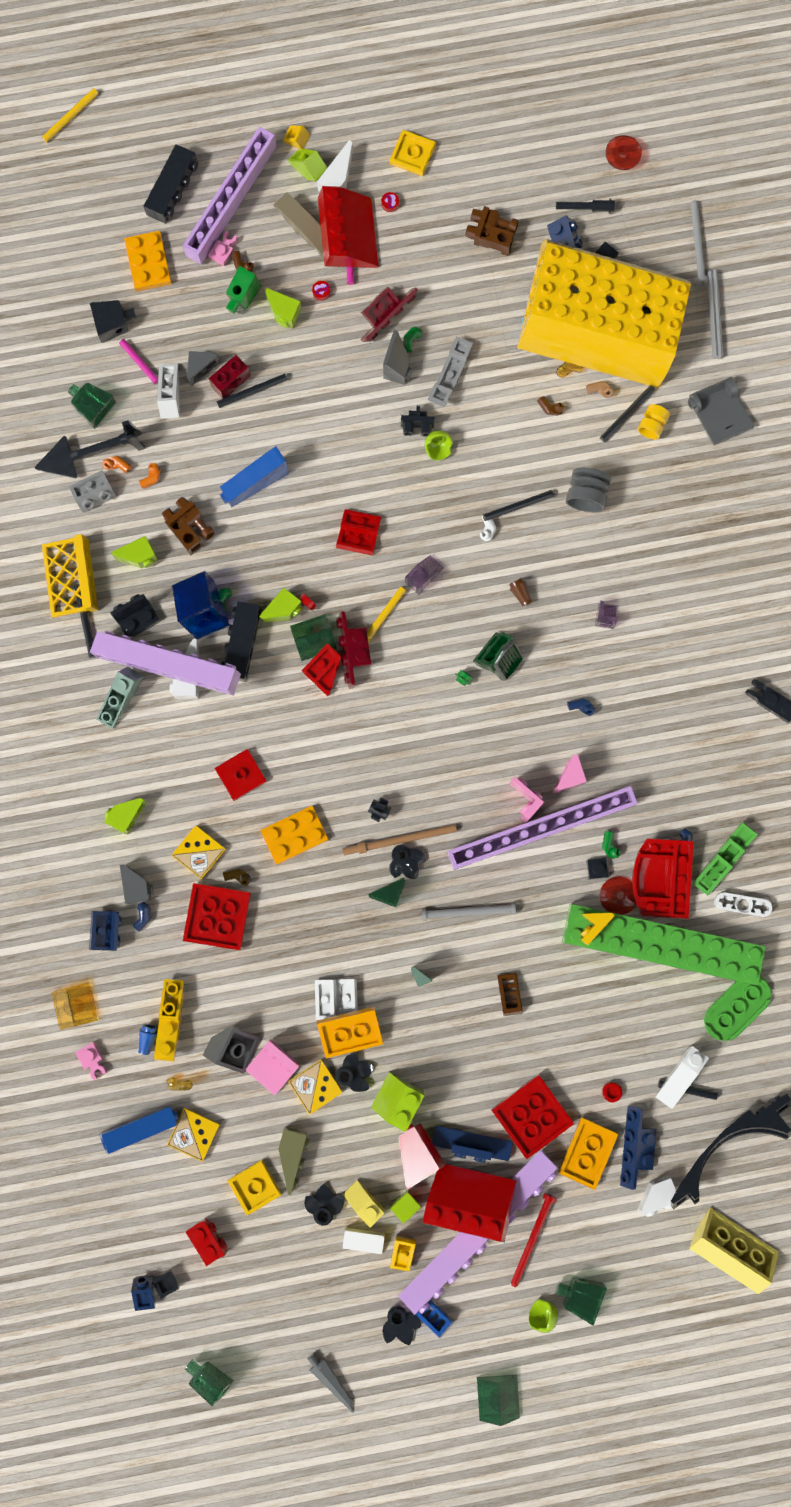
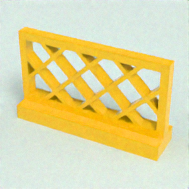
(83, 570)

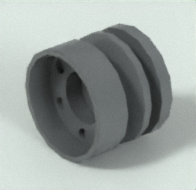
(588, 490)

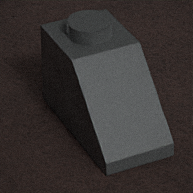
(135, 886)

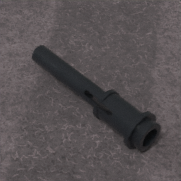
(595, 205)

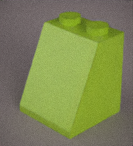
(397, 1101)

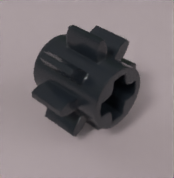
(379, 809)

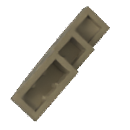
(300, 221)

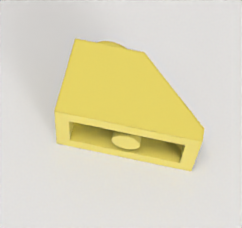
(364, 1203)

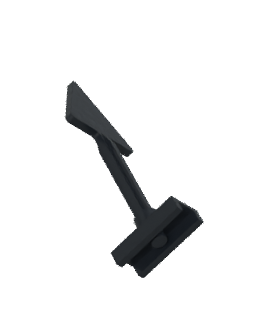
(61, 459)

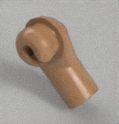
(600, 387)

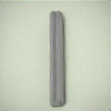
(715, 314)

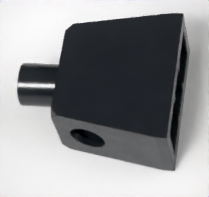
(111, 319)

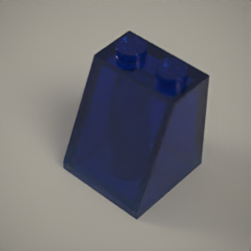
(199, 605)

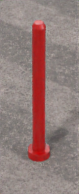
(549, 1199)

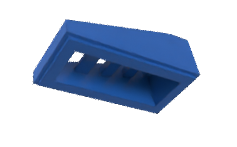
(433, 1326)

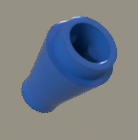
(147, 1037)

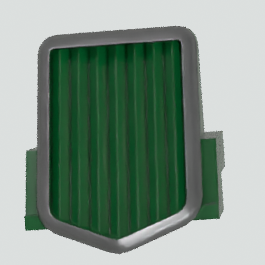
(500, 656)

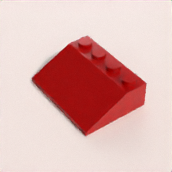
(347, 228)
(470, 1202)

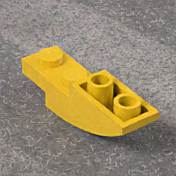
(169, 1020)

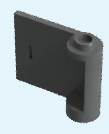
(720, 409)

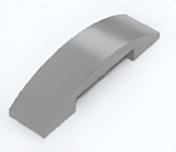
(451, 372)

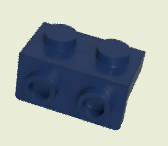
(565, 232)
(104, 930)

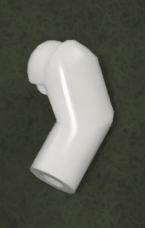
(489, 530)

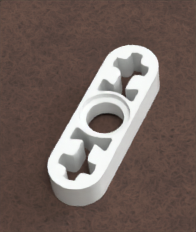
(728, 907)

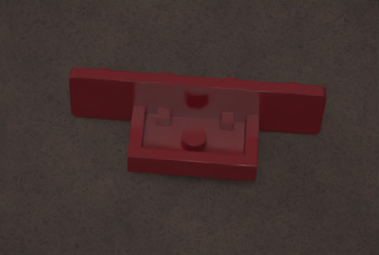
(382, 309)
(355, 648)

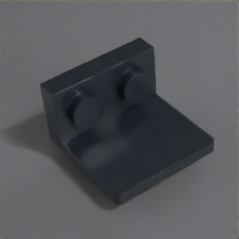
(135, 615)

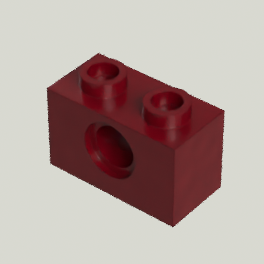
(229, 377)

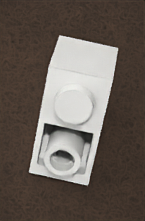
(657, 1196)

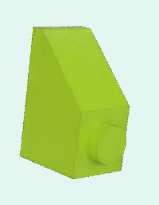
(308, 164)
(283, 308)
(137, 553)
(282, 607)
(124, 814)

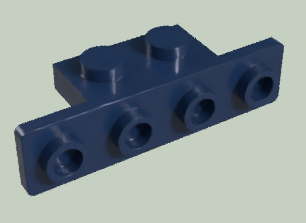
(471, 1144)
(638, 1148)

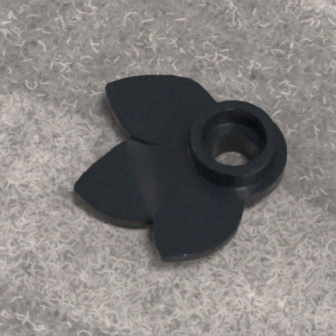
(408, 864)
(357, 1073)
(325, 1202)
(402, 1327)

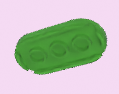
(736, 1009)

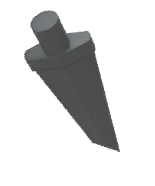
(326, 1375)

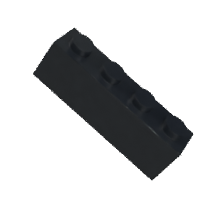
(170, 184)
(242, 637)

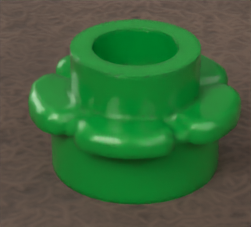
(463, 678)

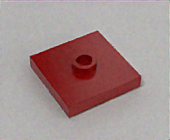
(240, 775)

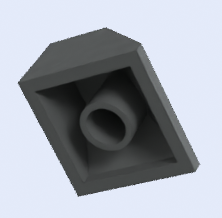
(396, 362)
(232, 1049)

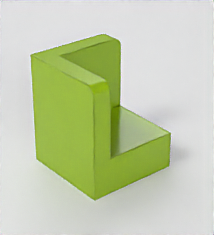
(404, 1206)

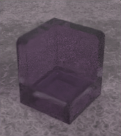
(606, 616)

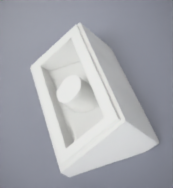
(363, 1240)

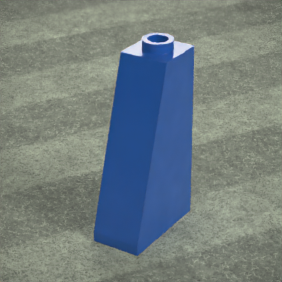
(254, 477)
(138, 1129)

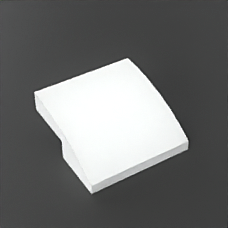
(335, 997)

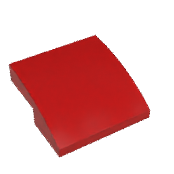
(358, 532)

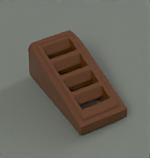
(512, 1011)

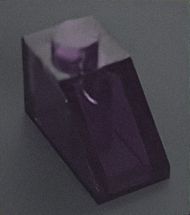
(423, 574)

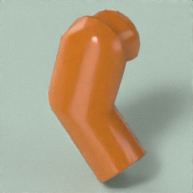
(116, 462)
(153, 476)

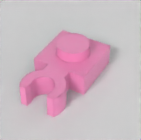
(222, 250)
(90, 1057)

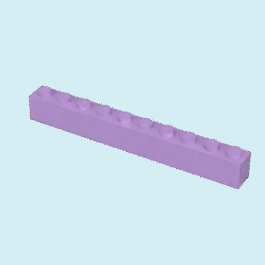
(542, 828)
(465, 1246)

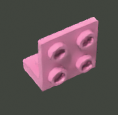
(533, 797)
(272, 1067)

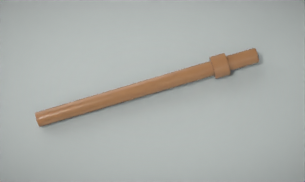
(363, 847)

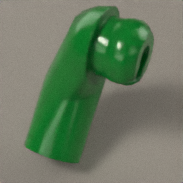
(413, 332)
(225, 593)
(608, 847)

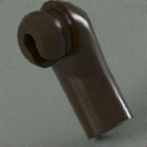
(238, 874)

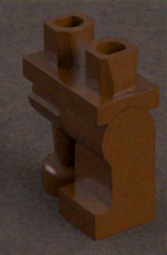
(487, 232)
(183, 522)

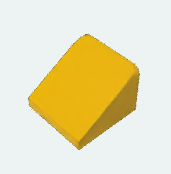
(296, 136)

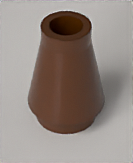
(520, 591)

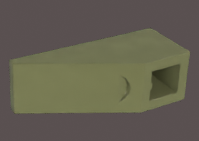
(290, 1151)

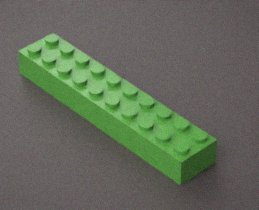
(669, 946)

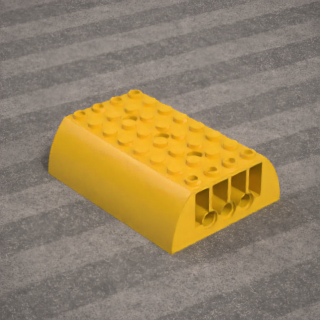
(600, 334)

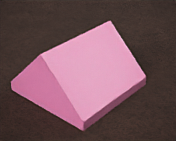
(571, 777)

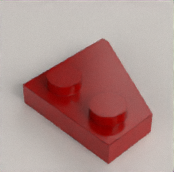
(323, 668)

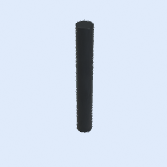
(696, 1091)

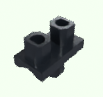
(417, 419)

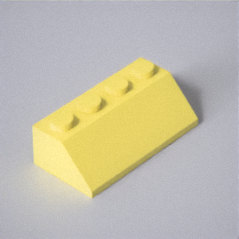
(735, 1251)

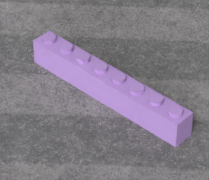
(230, 195)
(166, 663)

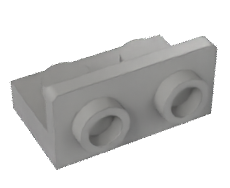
(92, 491)

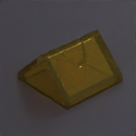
(74, 1006)

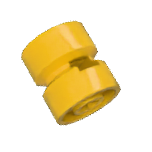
(653, 421)

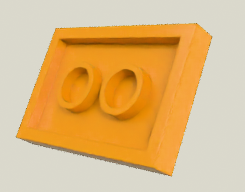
(147, 261)
(294, 835)
(349, 1032)
(588, 1153)

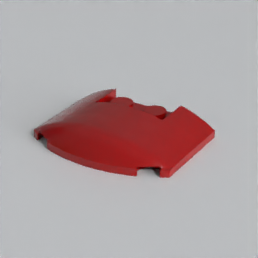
(663, 878)

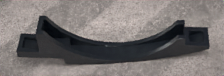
(764, 1122)

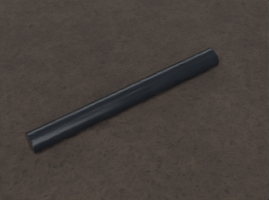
(252, 390)
(627, 413)
(518, 505)
(86, 625)

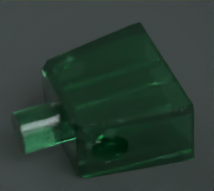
(91, 402)
(582, 1297)
(208, 1381)

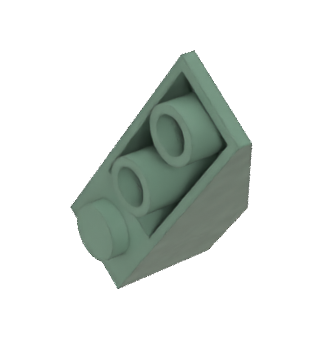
(119, 696)

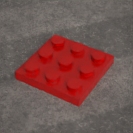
(216, 916)
(532, 1116)

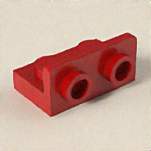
(206, 1241)

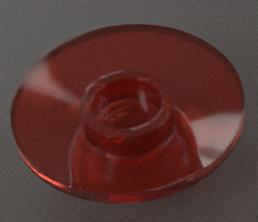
(625, 146)
(609, 898)

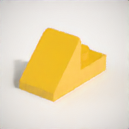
(599, 921)
(402, 1253)

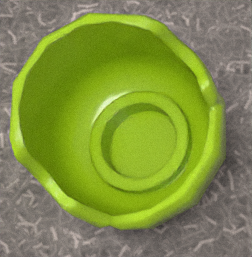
(438, 445)
(543, 1316)

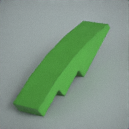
(725, 858)

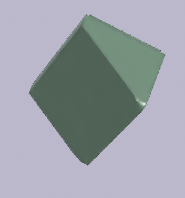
(420, 978)

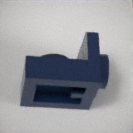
(143, 1293)

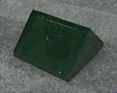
(312, 636)
(389, 894)
(498, 1399)

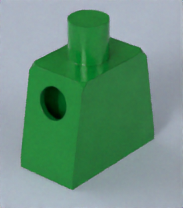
(242, 290)

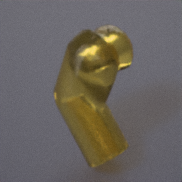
(566, 368)
(173, 1085)

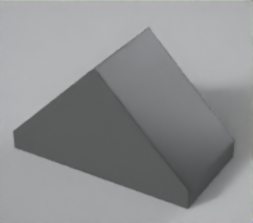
(200, 364)

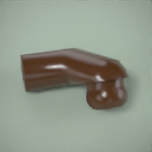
(237, 258)
(550, 409)

